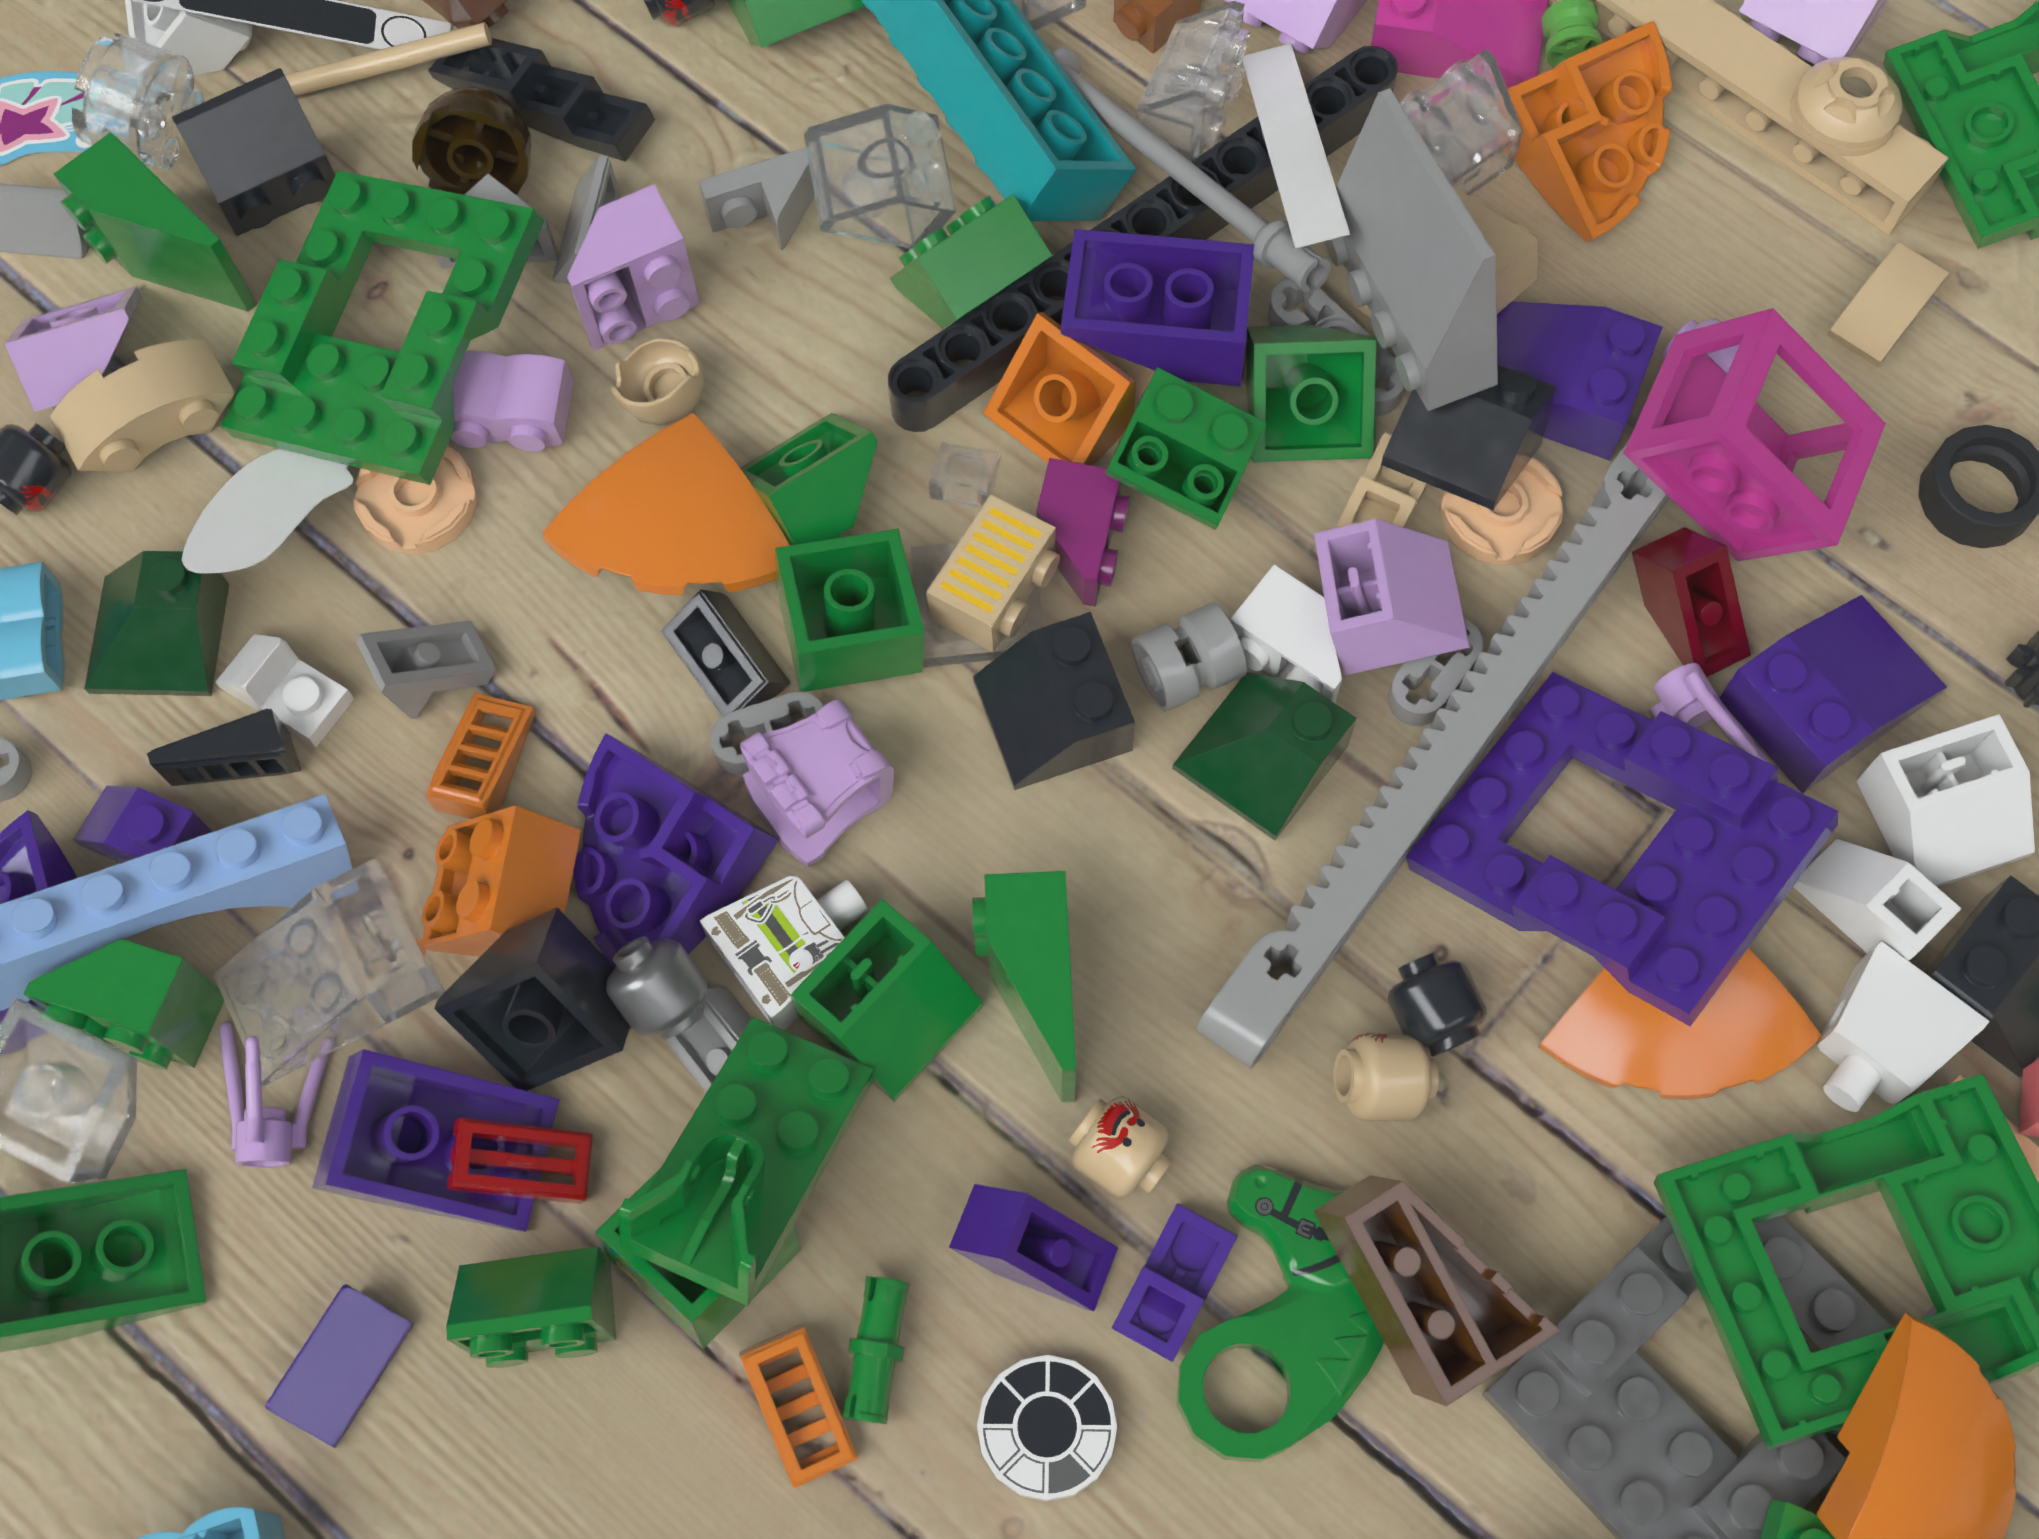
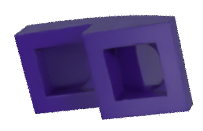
(1175, 1282)

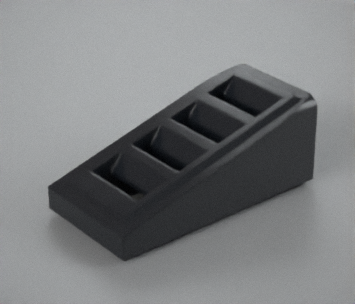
(232, 751)

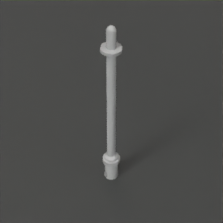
(1271, 241)

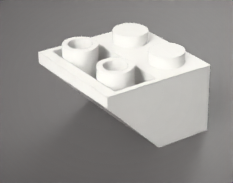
(1954, 801)

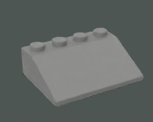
(1417, 260)

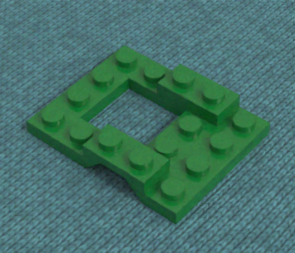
(1982, 111)
(359, 399)
(1957, 1201)

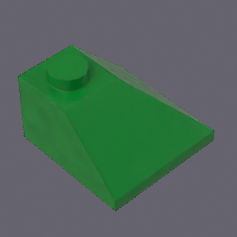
(1312, 392)
(815, 479)

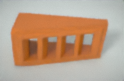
(444, 787)
(824, 1460)

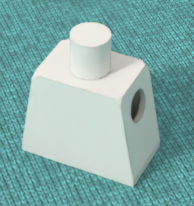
(1892, 1030)

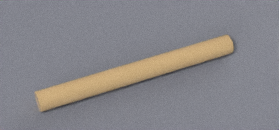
(390, 59)

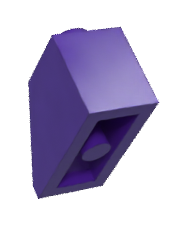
(136, 823)
(1033, 1245)

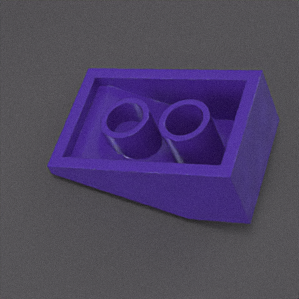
(1161, 302)
(1591, 359)
(1829, 691)
(396, 1138)

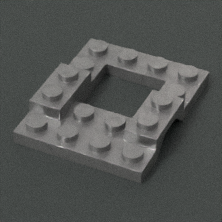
(1631, 1439)

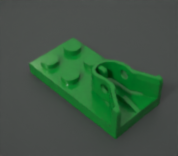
(746, 1161)

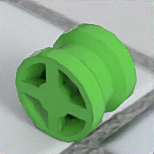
(1570, 29)

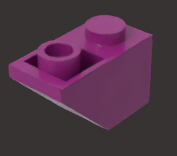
(1085, 511)

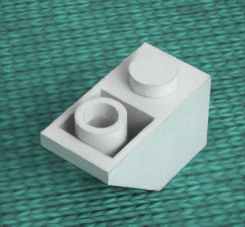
(1288, 633)
(1876, 898)

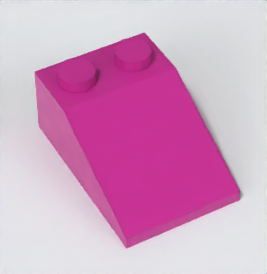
(1438, 33)

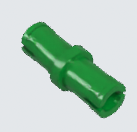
(876, 1350)

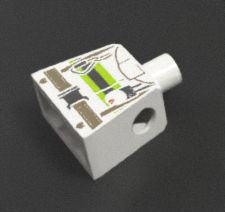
(780, 938)

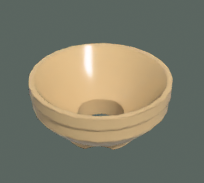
(1838, 120)

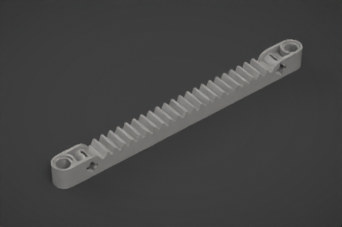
(1253, 1004)

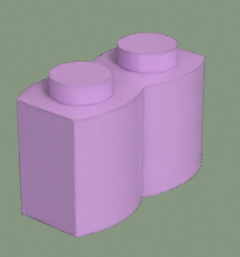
(511, 400)

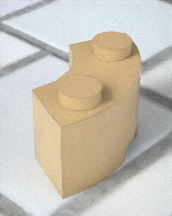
(142, 406)

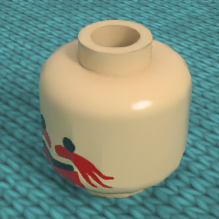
(1385, 1077)
(1120, 1147)

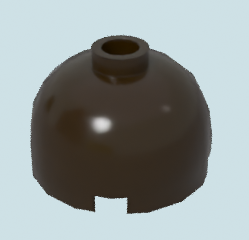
(471, 136)

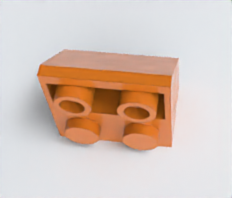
(496, 877)

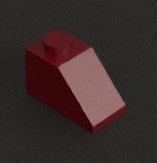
(1693, 598)

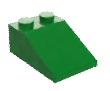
(147, 225)
(1028, 948)
(96, 1257)

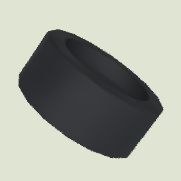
(1962, 521)

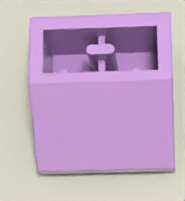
(631, 269)
(1388, 595)

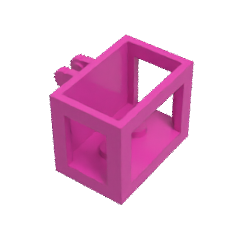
(1730, 460)

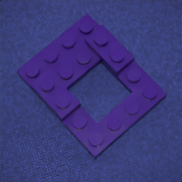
(1692, 893)

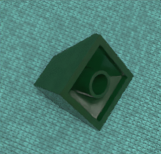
(157, 628)
(1267, 749)

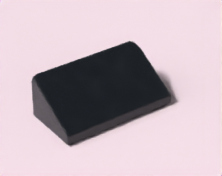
(724, 653)

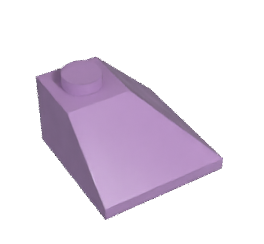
(69, 344)

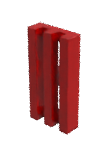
(463, 1155)

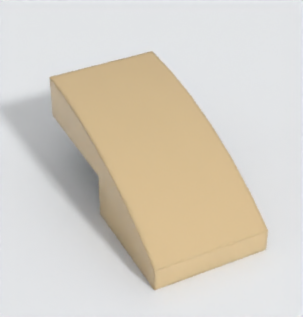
(1888, 304)
(1382, 493)

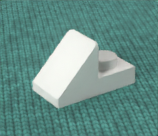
(274, 678)

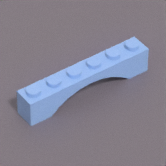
(240, 866)

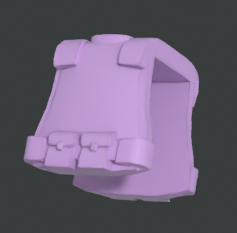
(815, 780)

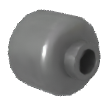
(656, 987)

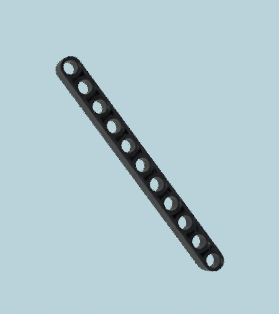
(1340, 107)

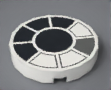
(1047, 1428)

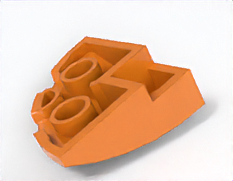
(1596, 129)
(671, 517)
(1739, 1037)
(1924, 1447)

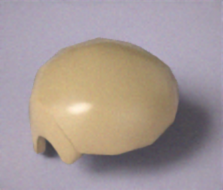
(659, 381)

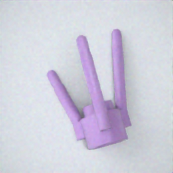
(1692, 699)
(261, 1133)

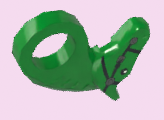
(1311, 1330)

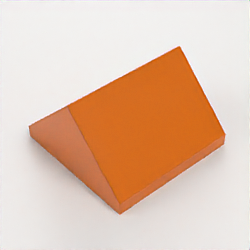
(1062, 397)

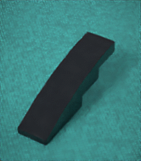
(550, 98)

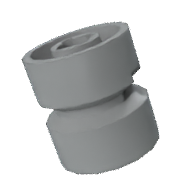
(1208, 646)

